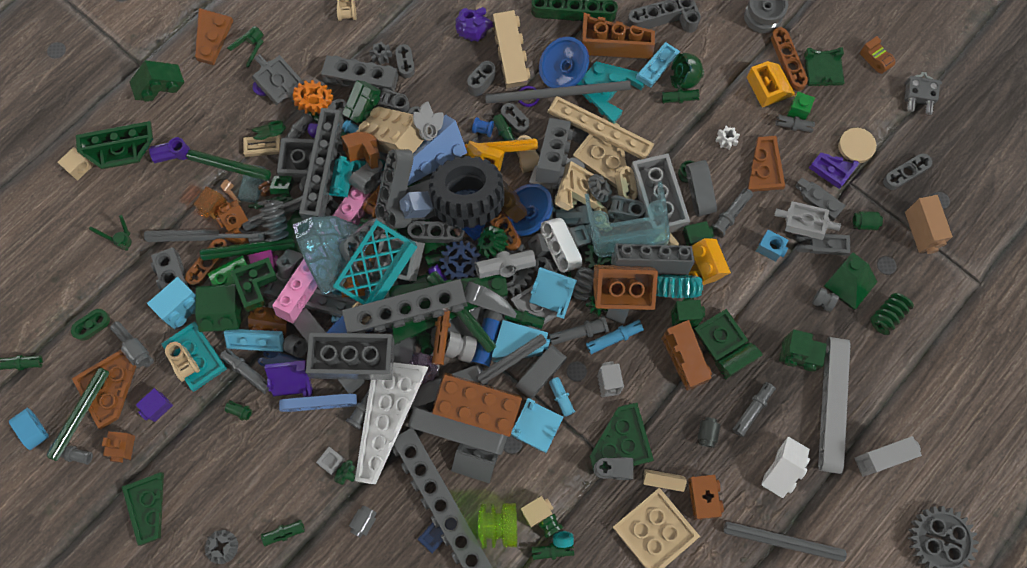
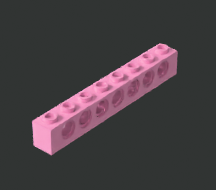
(302, 283)

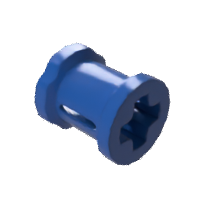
(483, 127)

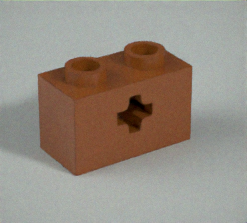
(701, 507)

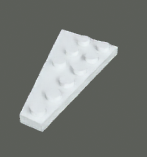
(384, 417)

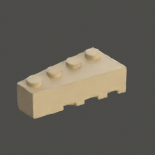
(510, 49)

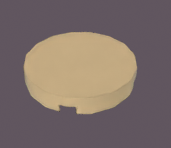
(857, 145)

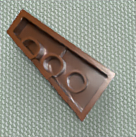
(616, 39)

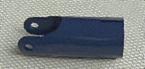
(277, 357)

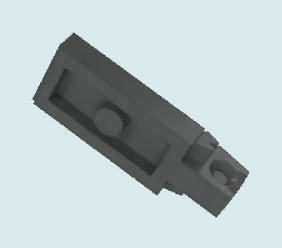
(820, 198)

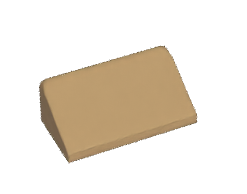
(664, 480)

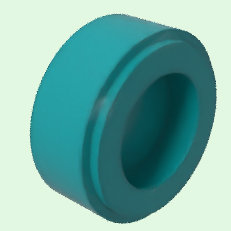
(563, 539)

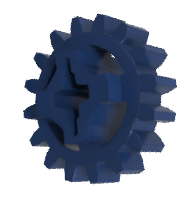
(451, 260)

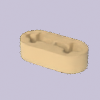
(626, 183)

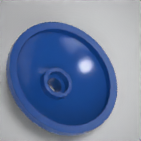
(559, 57)
(538, 206)

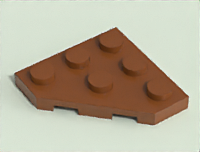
(112, 395)

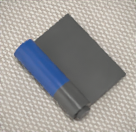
(490, 322)

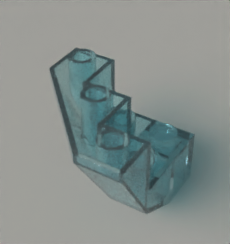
(319, 245)

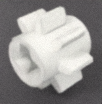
(731, 140)

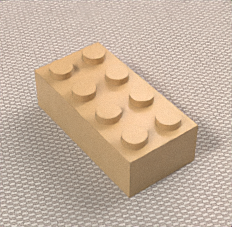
(392, 130)

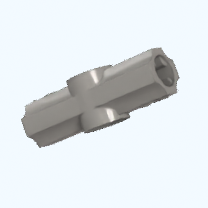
(505, 264)

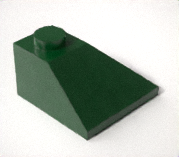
(852, 281)

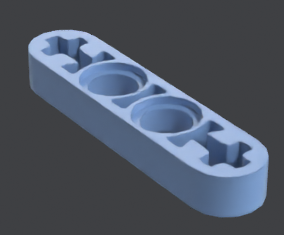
(317, 402)

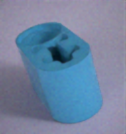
(28, 428)

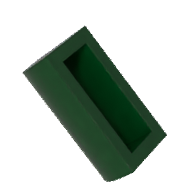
(738, 360)

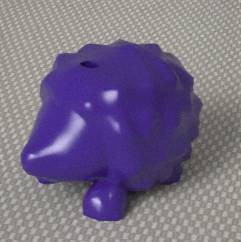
(472, 24)

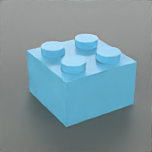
(174, 303)

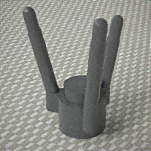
(254, 236)

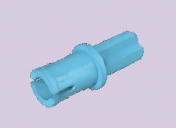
(561, 396)

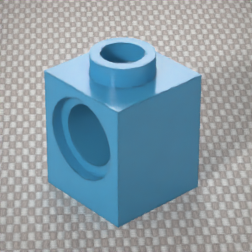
(772, 238)

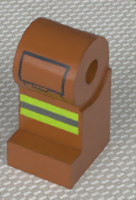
(877, 56)

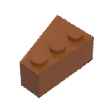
(686, 355)

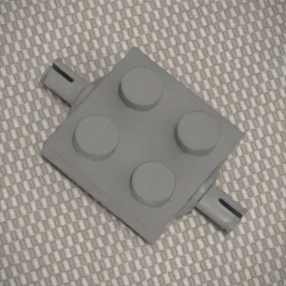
(807, 220)

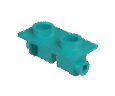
(341, 174)

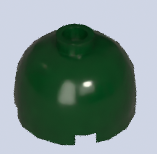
(687, 71)

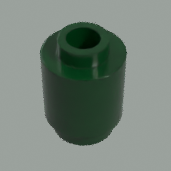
(867, 220)

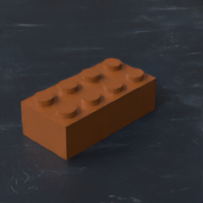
(476, 404)

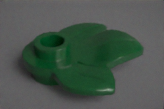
(271, 130)

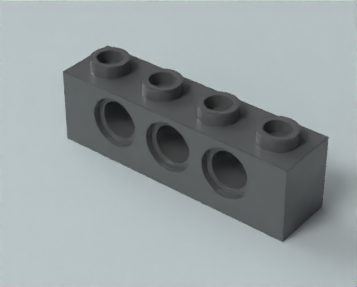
(334, 64)
(553, 151)

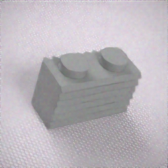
(610, 379)

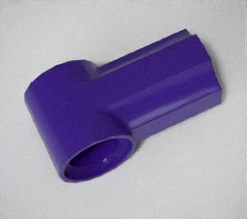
(169, 150)

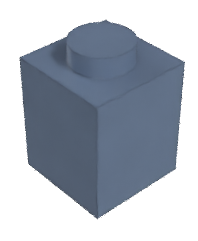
(416, 205)

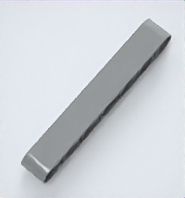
(834, 405)

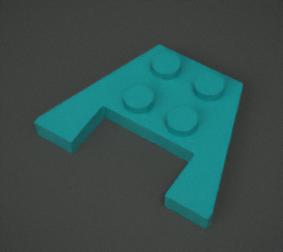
(608, 73)

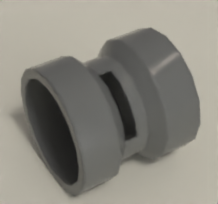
(827, 300)

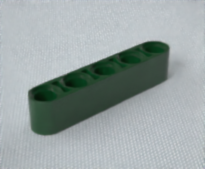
(565, 10)

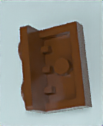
(266, 319)

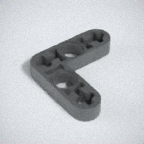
(354, 240)

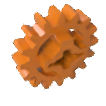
(312, 97)

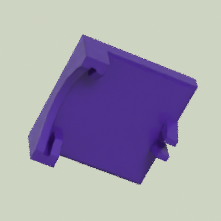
(288, 379)

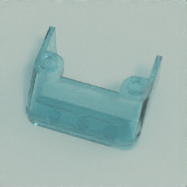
(647, 230)

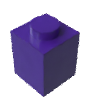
(153, 405)

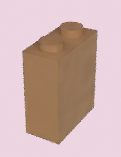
(928, 224)

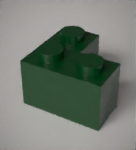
(155, 77)
(249, 279)
(802, 351)

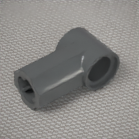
(574, 217)

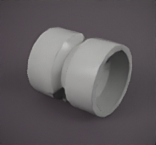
(462, 347)

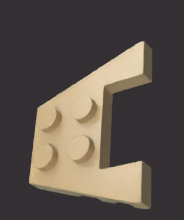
(575, 185)

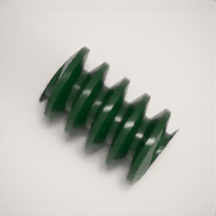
(891, 313)

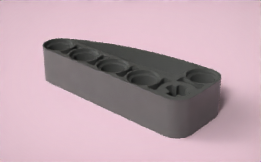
(307, 324)

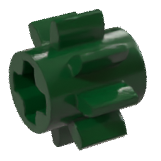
(592, 306)

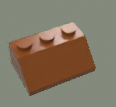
(625, 287)

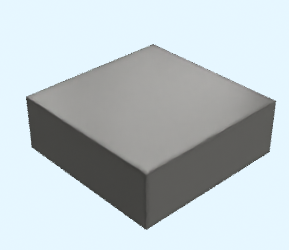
(330, 461)

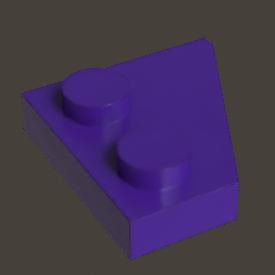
(833, 169)

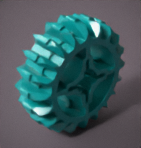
(679, 286)

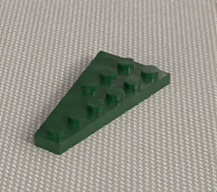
(495, 283)

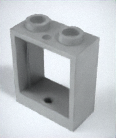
(888, 456)

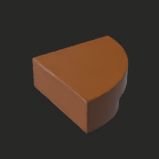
(237, 240)

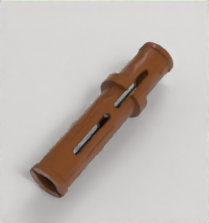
(442, 325)

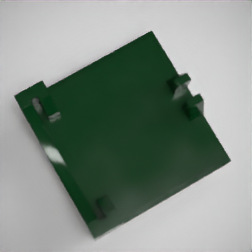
(824, 67)

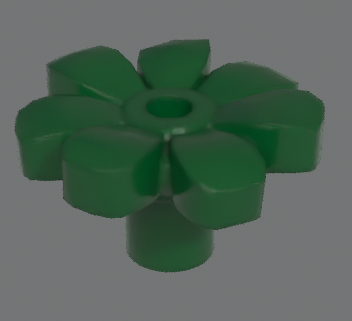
(345, 473)

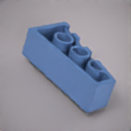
(433, 153)

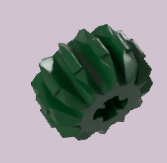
(492, 242)

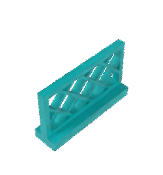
(392, 270)

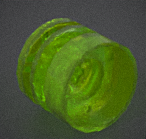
(498, 525)

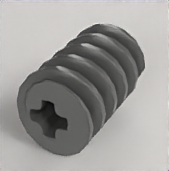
(274, 219)

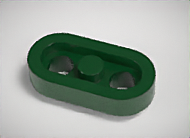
(91, 324)

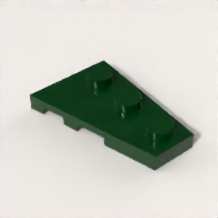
(144, 506)

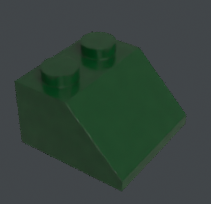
(218, 308)

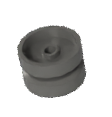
(765, 15)

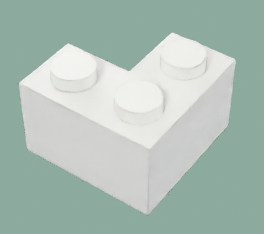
(787, 468)

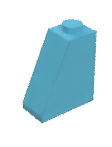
(513, 337)

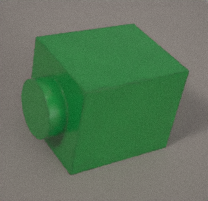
(801, 106)

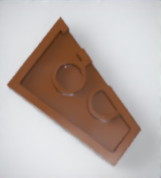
(211, 35)
(766, 166)

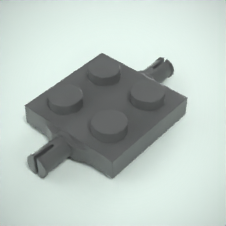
(276, 79)

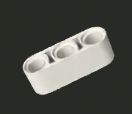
(561, 245)

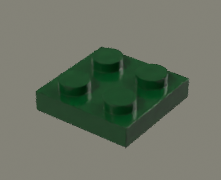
(720, 335)

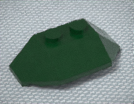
(116, 145)

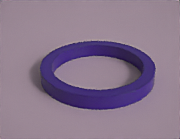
(528, 105)

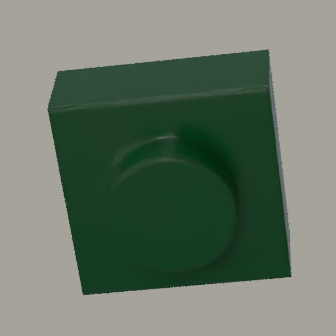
(281, 185)

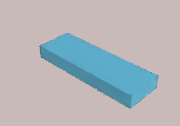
(657, 65)
(254, 340)

